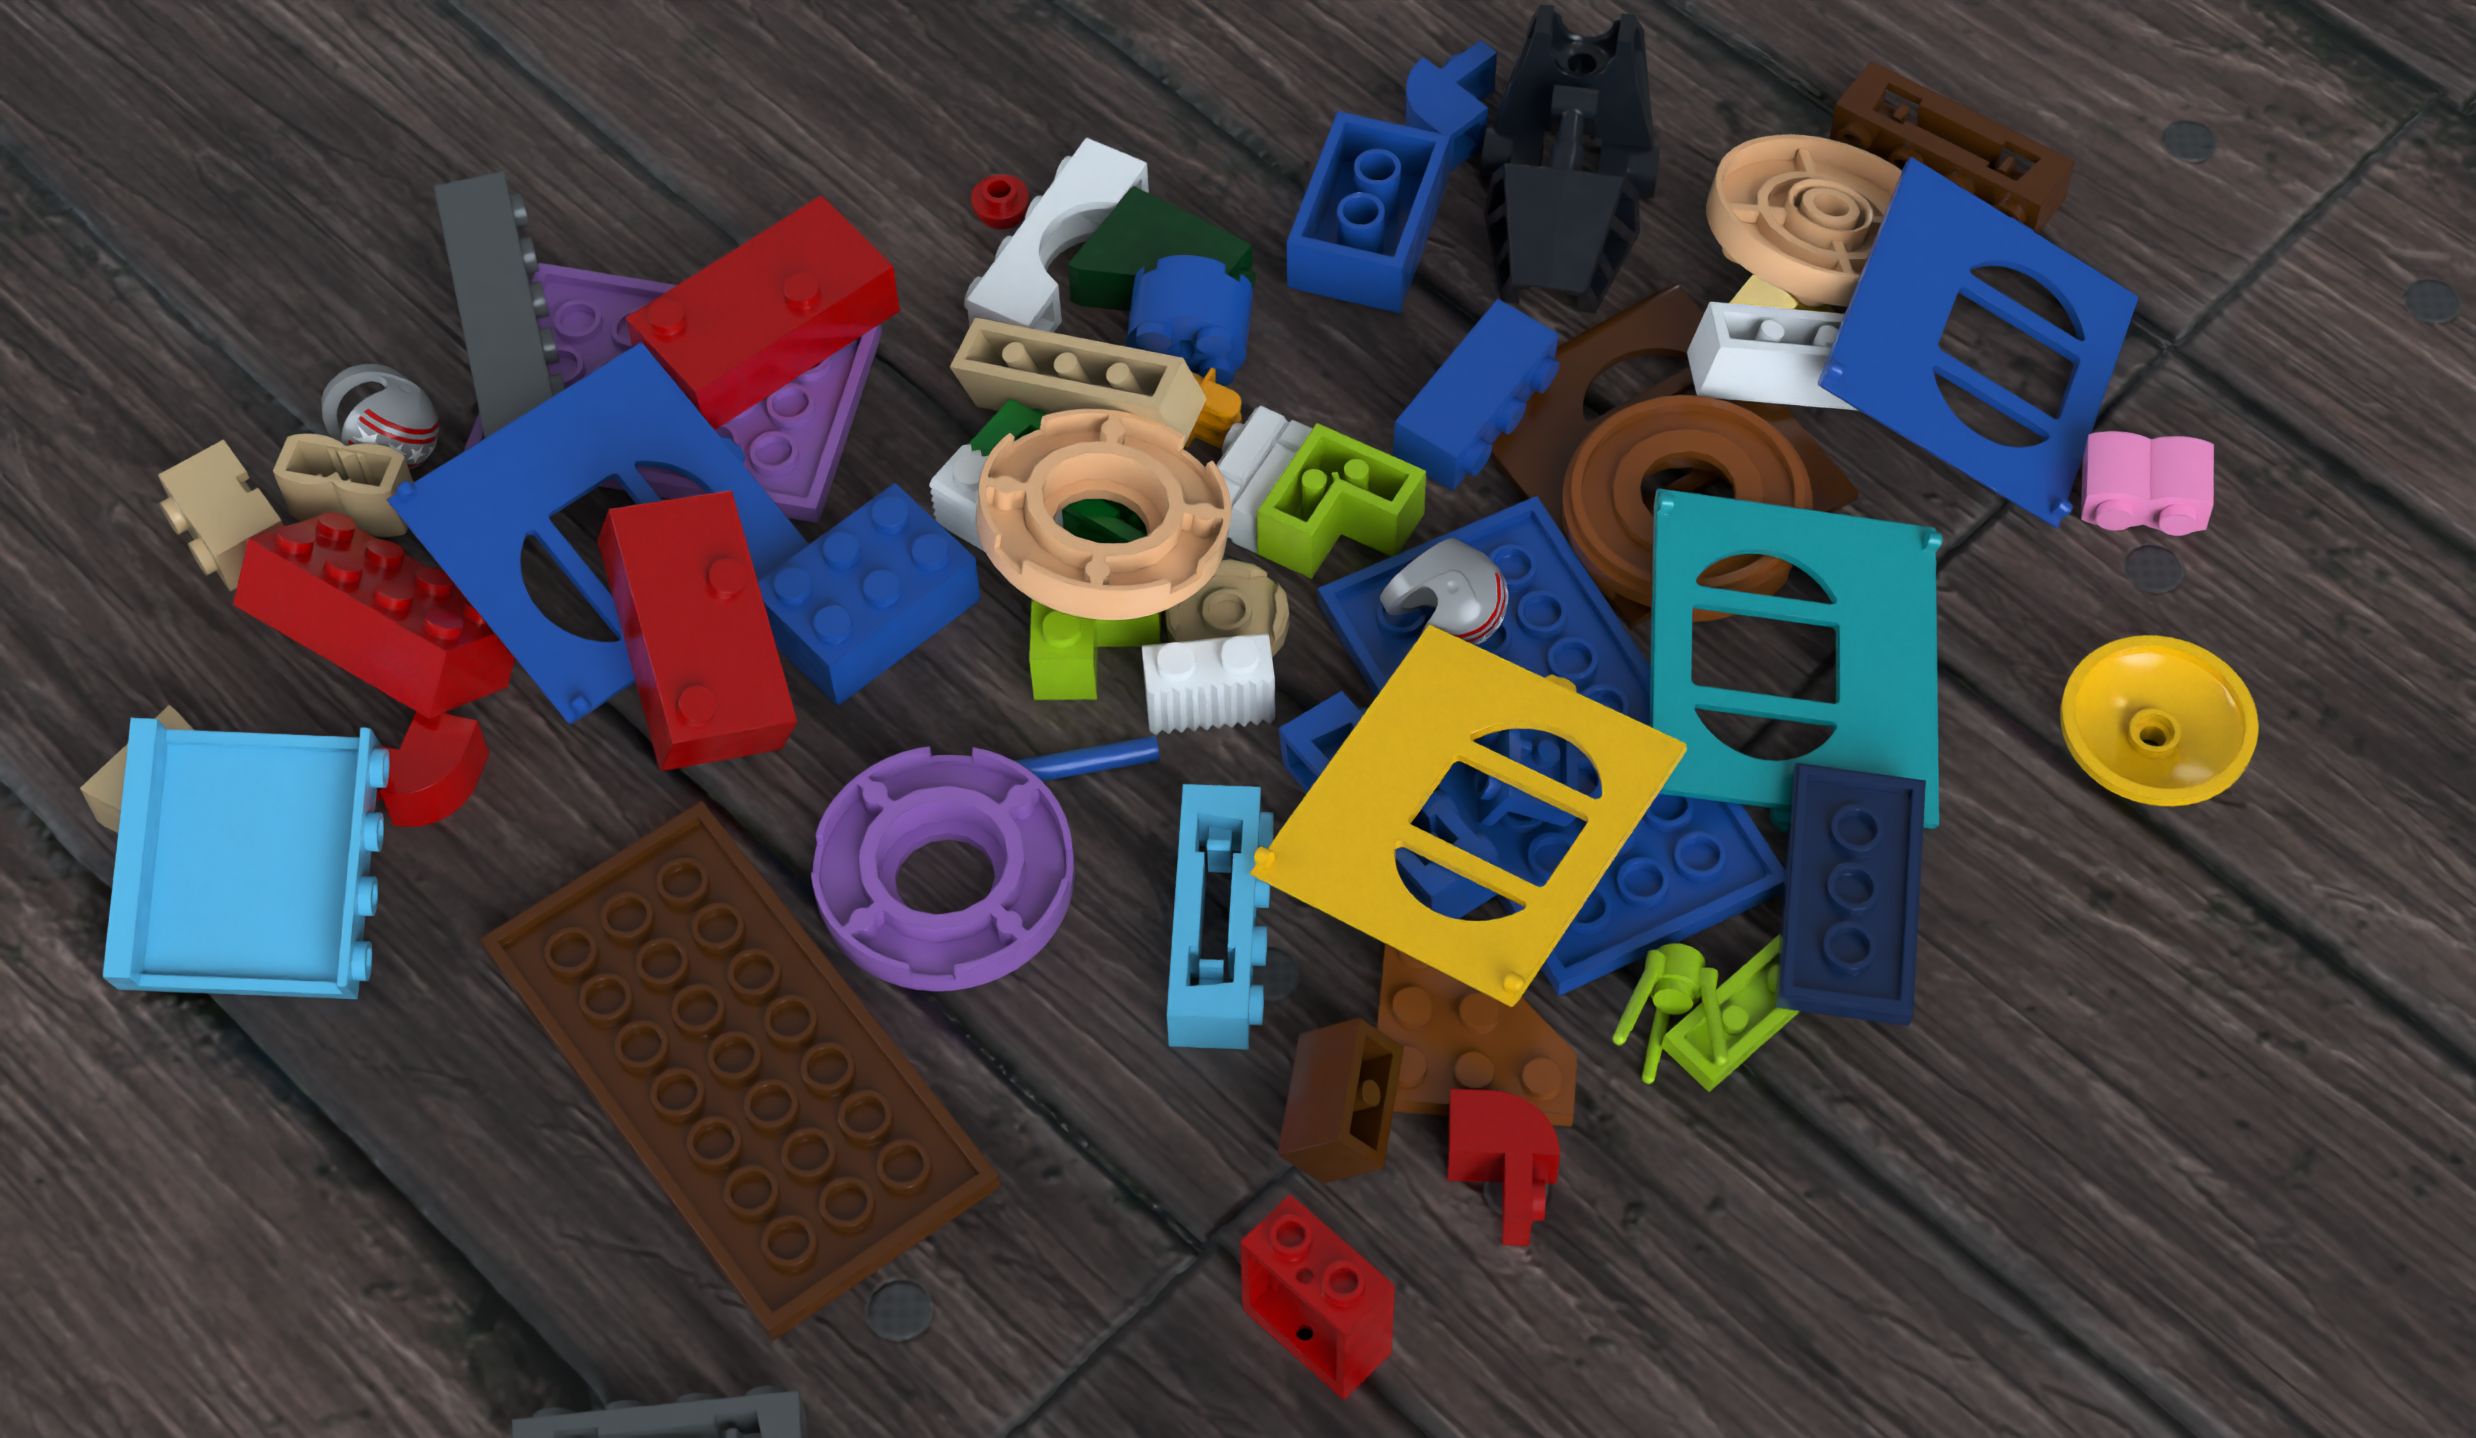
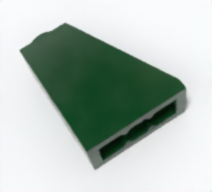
(1137, 236)

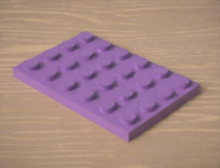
(787, 438)

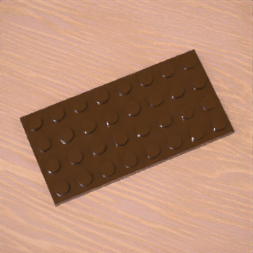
(740, 1069)

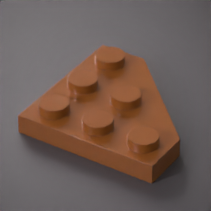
(1469, 1042)

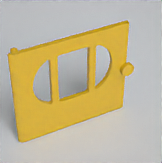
(1360, 810)

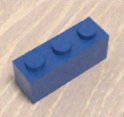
(1476, 395)

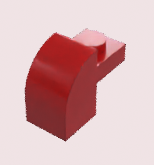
(433, 769)
(1504, 1141)

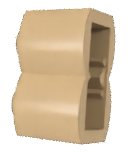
(352, 480)

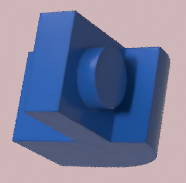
(1450, 99)

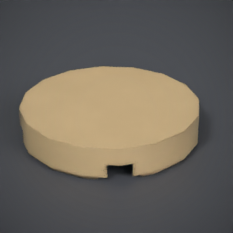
(1232, 603)

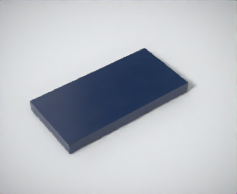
(1851, 894)

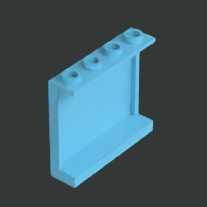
(245, 862)

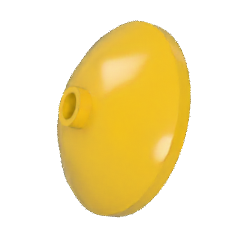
(2166, 695)

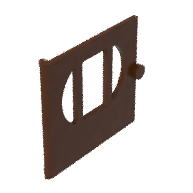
(1554, 425)

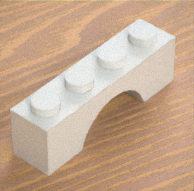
(1070, 211)

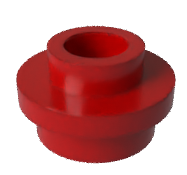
(1000, 201)

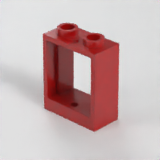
(1311, 1279)

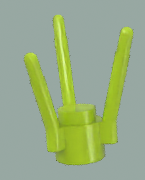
(1675, 981)

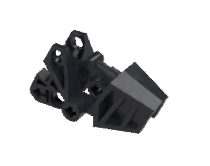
(1556, 221)

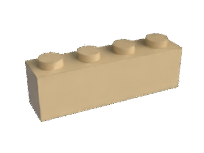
(1074, 373)

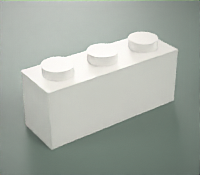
(1764, 354)

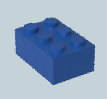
(1368, 212)
(868, 593)

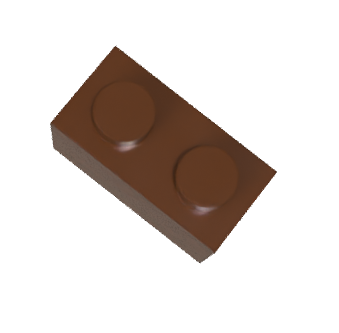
(1341, 1101)

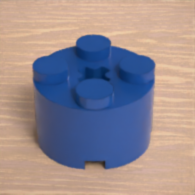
(1193, 314)

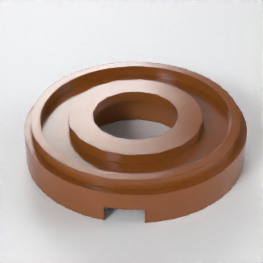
(1605, 477)

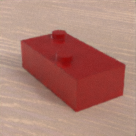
(768, 311)
(696, 630)

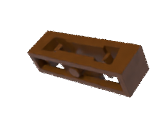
(1952, 143)

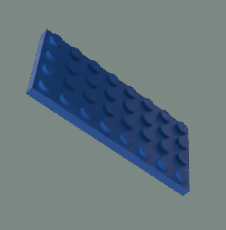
(1686, 857)

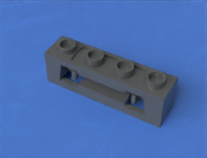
(759, 1414)

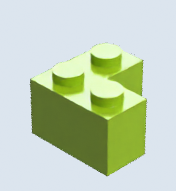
(1337, 490)
(1066, 649)

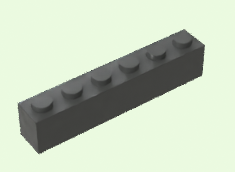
(496, 298)

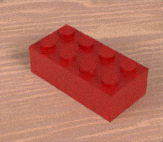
(373, 613)

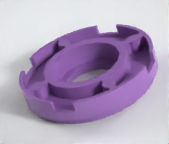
(933, 799)

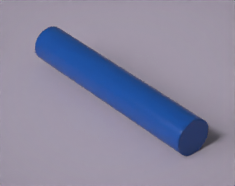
(1093, 758)

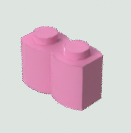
(2147, 482)

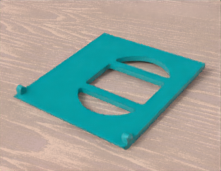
(1885, 644)

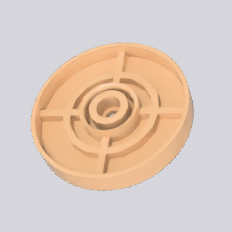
(1801, 212)

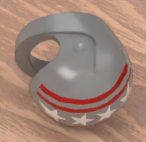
(394, 417)
(1457, 583)

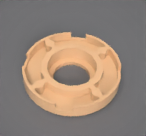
(1113, 459)

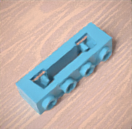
(1217, 1011)

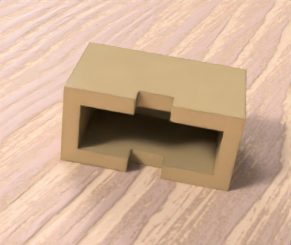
(217, 509)

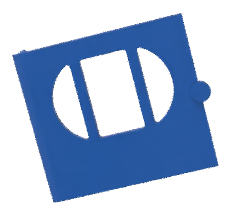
(1898, 314)
(510, 484)

